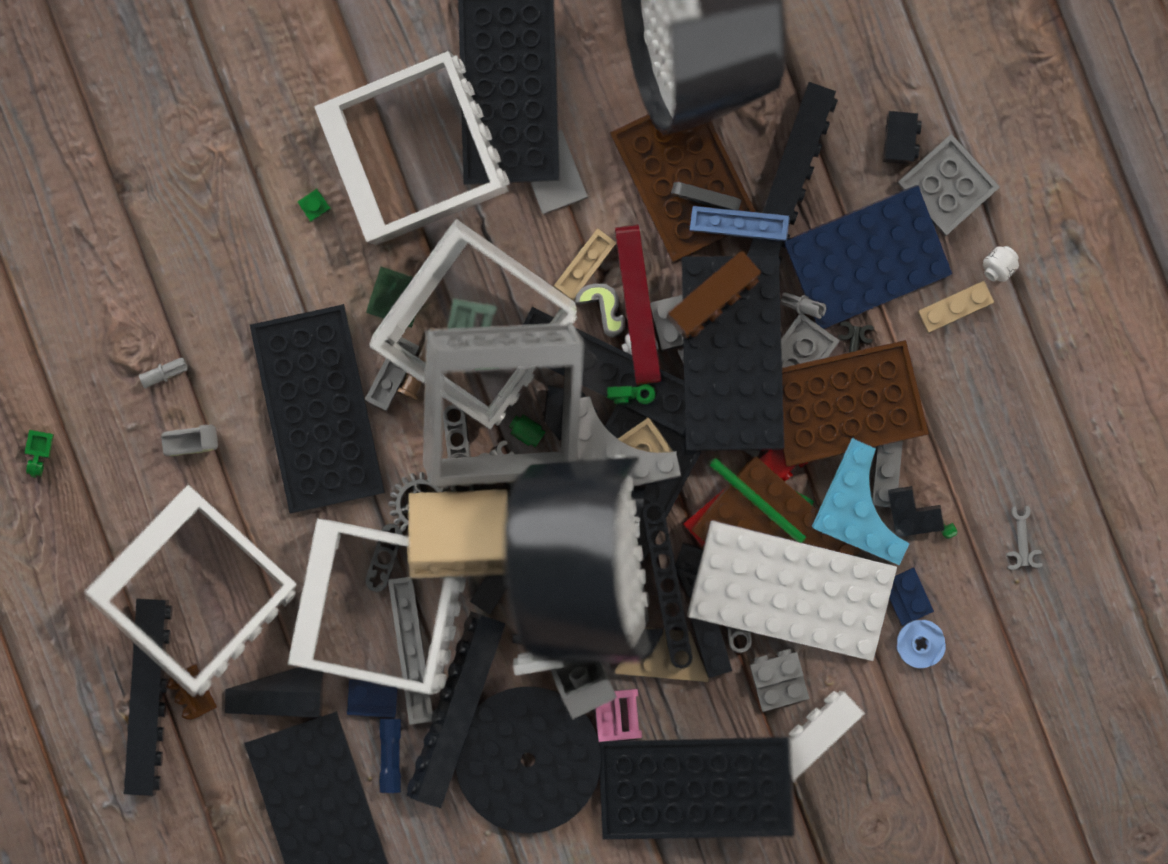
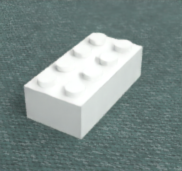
(822, 730)

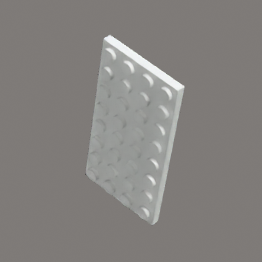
(791, 591)

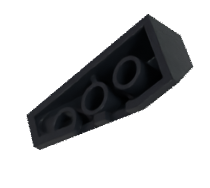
(287, 693)

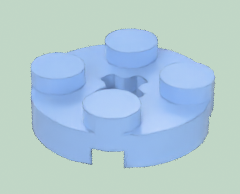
(924, 657)

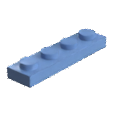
(739, 223)

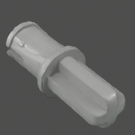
(803, 305)
(163, 372)

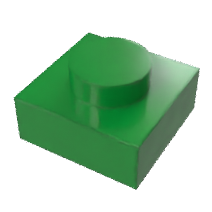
(314, 205)

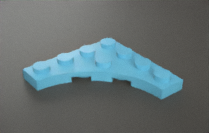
(849, 509)

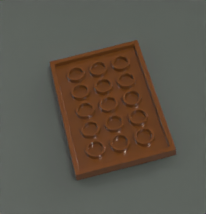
(683, 157)
(850, 396)
(738, 511)

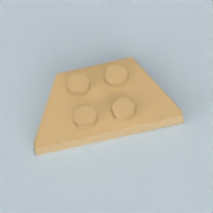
(660, 665)

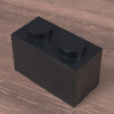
(901, 137)

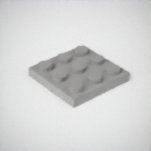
(950, 184)

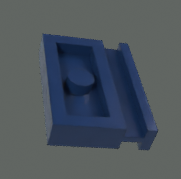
(909, 597)
(371, 699)

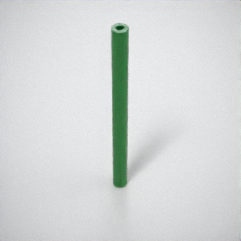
(757, 500)

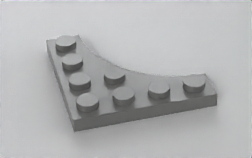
(599, 443)

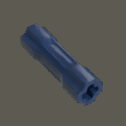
(390, 755)

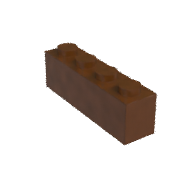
(713, 295)

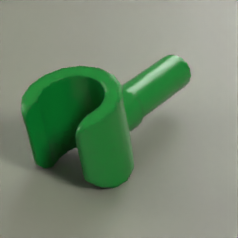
(950, 531)

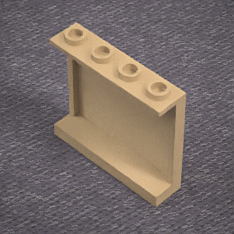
(457, 533)

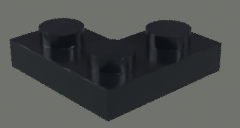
(912, 520)

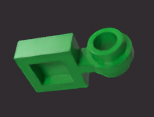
(622, 394)
(38, 445)

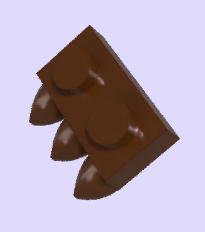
(196, 705)

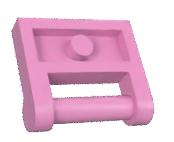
(609, 718)

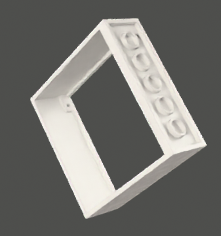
(353, 174)
(420, 288)
(144, 547)
(313, 598)

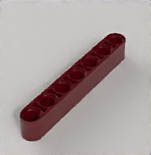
(637, 305)

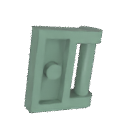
(464, 313)

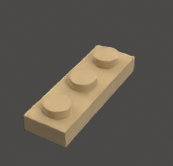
(585, 264)
(955, 306)

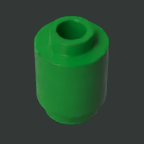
(526, 430)

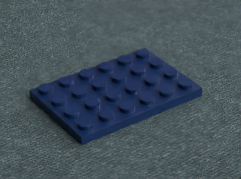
(869, 256)

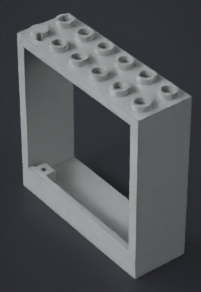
(498, 349)

